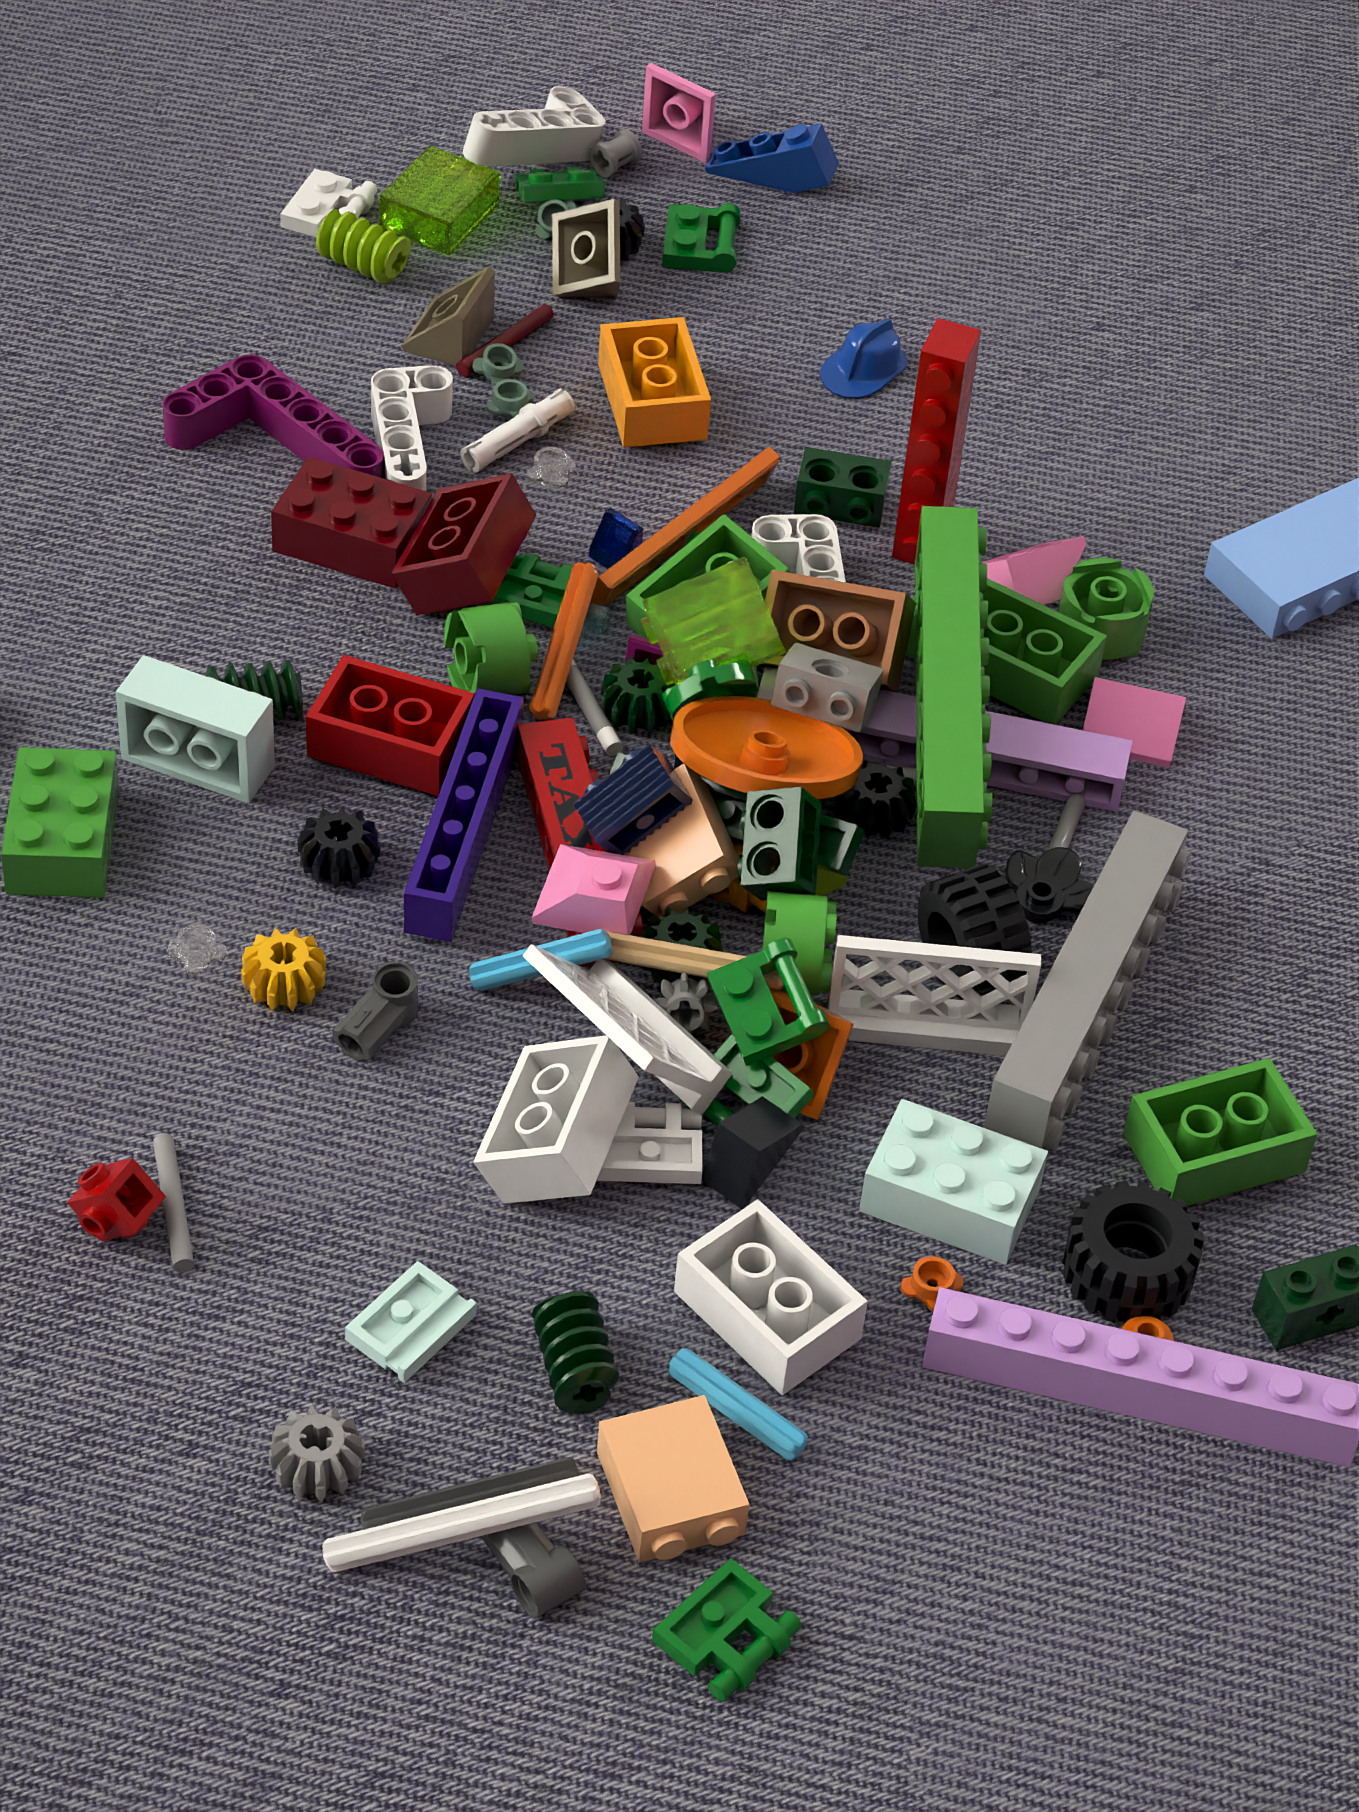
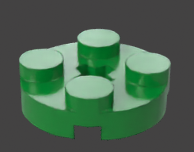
(709, 681)

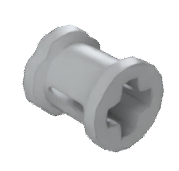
(615, 153)

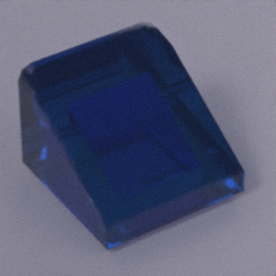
(614, 538)

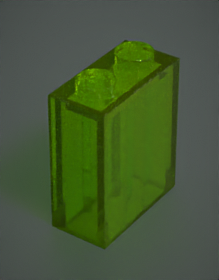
(439, 200)
(711, 618)

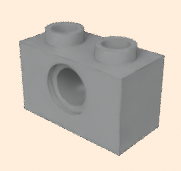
(827, 687)

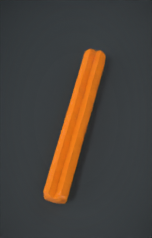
(563, 641)

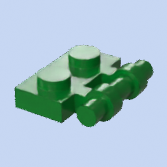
(559, 185)
(535, 587)
(714, 1617)

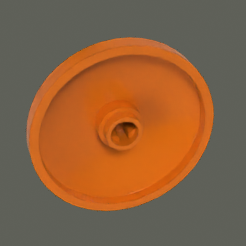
(764, 747)

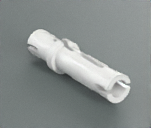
(529, 423)

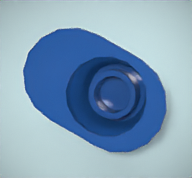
(865, 361)

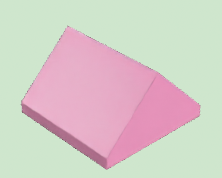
(1137, 715)

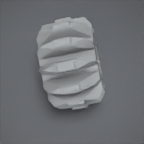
(316, 1453)

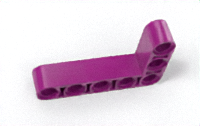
(273, 401)

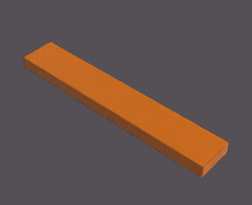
(677, 532)

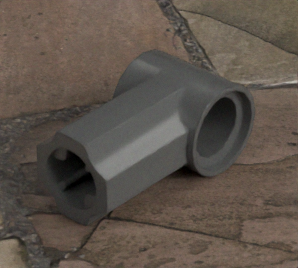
(379, 1011)
(538, 1571)

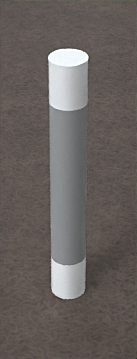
(593, 711)

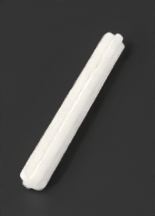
(461, 1522)

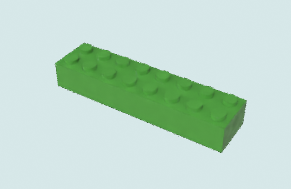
(951, 689)

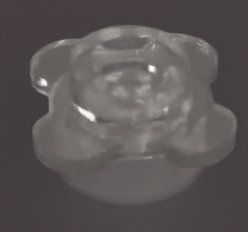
(551, 467)
(196, 948)

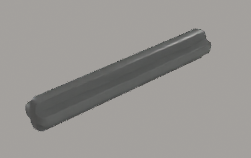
(469, 1492)

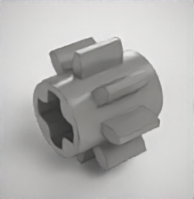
(687, 990)

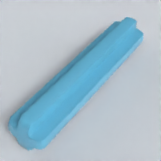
(514, 967)
(738, 1404)

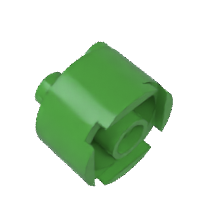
(1109, 602)
(490, 649)
(810, 925)

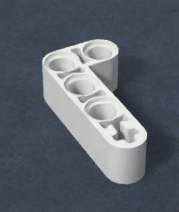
(536, 136)
(401, 403)
(803, 543)

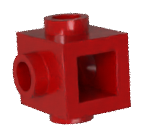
(115, 1199)

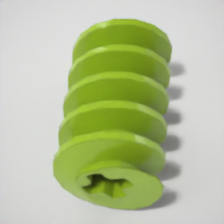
(362, 246)

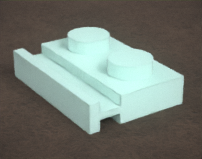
(410, 1321)

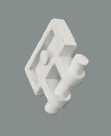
(320, 195)
(652, 1153)

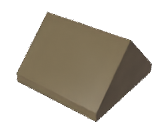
(587, 250)
(455, 320)

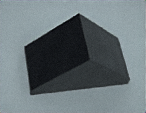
(748, 1149)

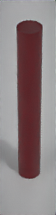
(509, 336)

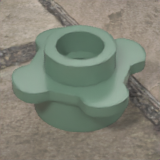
(545, 211)
(498, 363)
(509, 398)

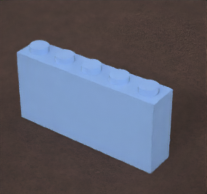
(1292, 562)

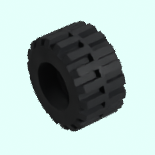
(975, 912)
(1136, 1220)

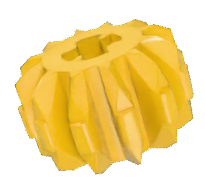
(283, 969)

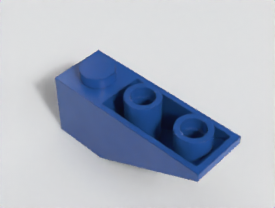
(781, 160)

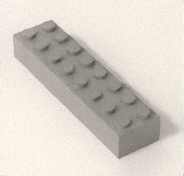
(1089, 983)

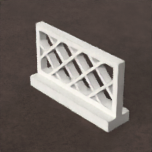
(931, 1017)
(637, 1026)

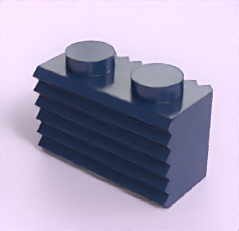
(632, 800)

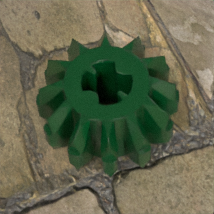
(634, 695)
(683, 930)

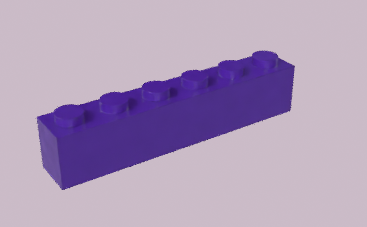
(462, 816)

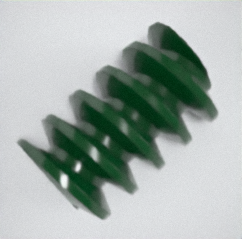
(282, 687)
(575, 1351)

